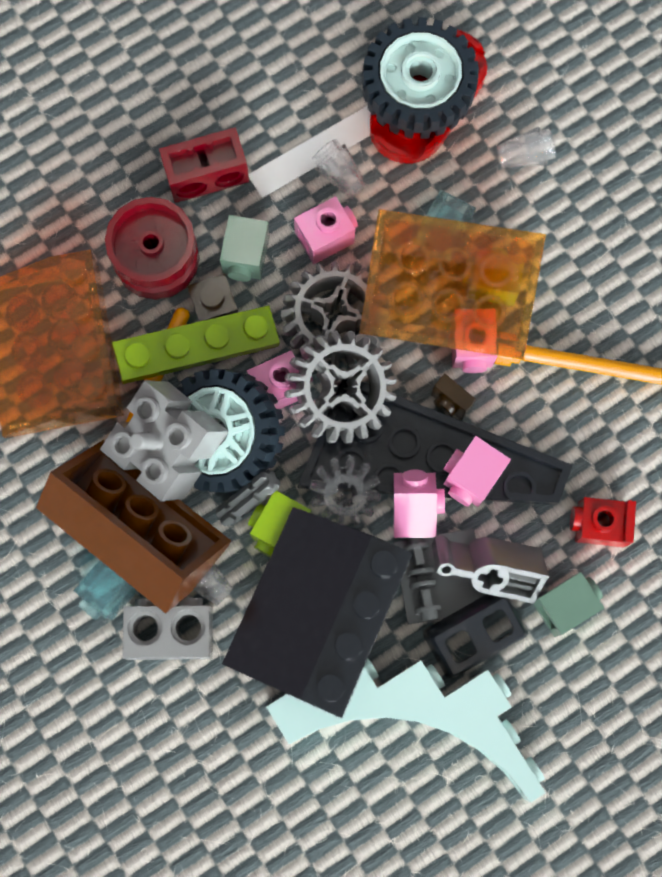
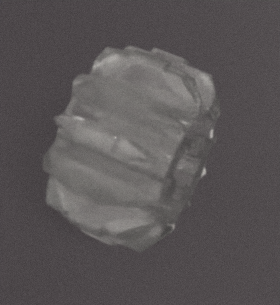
(360, 494)

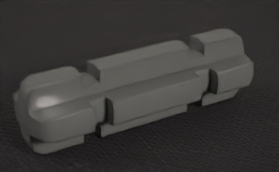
(248, 498)

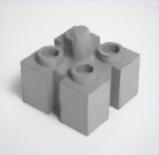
(164, 440)

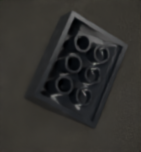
(317, 610)

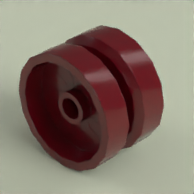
(152, 247)

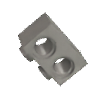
(167, 642)

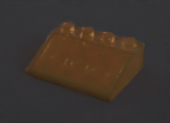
(452, 283)
(55, 347)

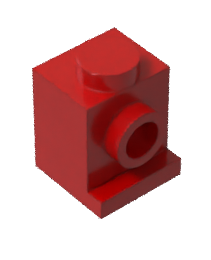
(621, 522)

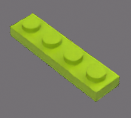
(195, 344)

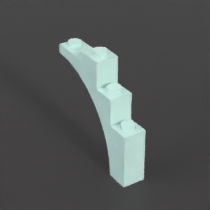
(415, 696)

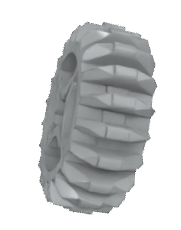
(321, 308)
(366, 364)

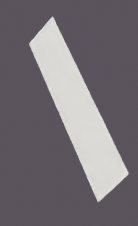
(299, 159)

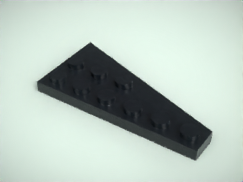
(425, 441)

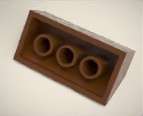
(146, 541)

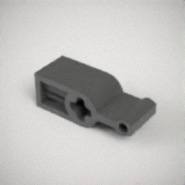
(494, 566)

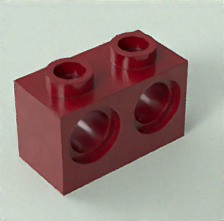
(205, 165)

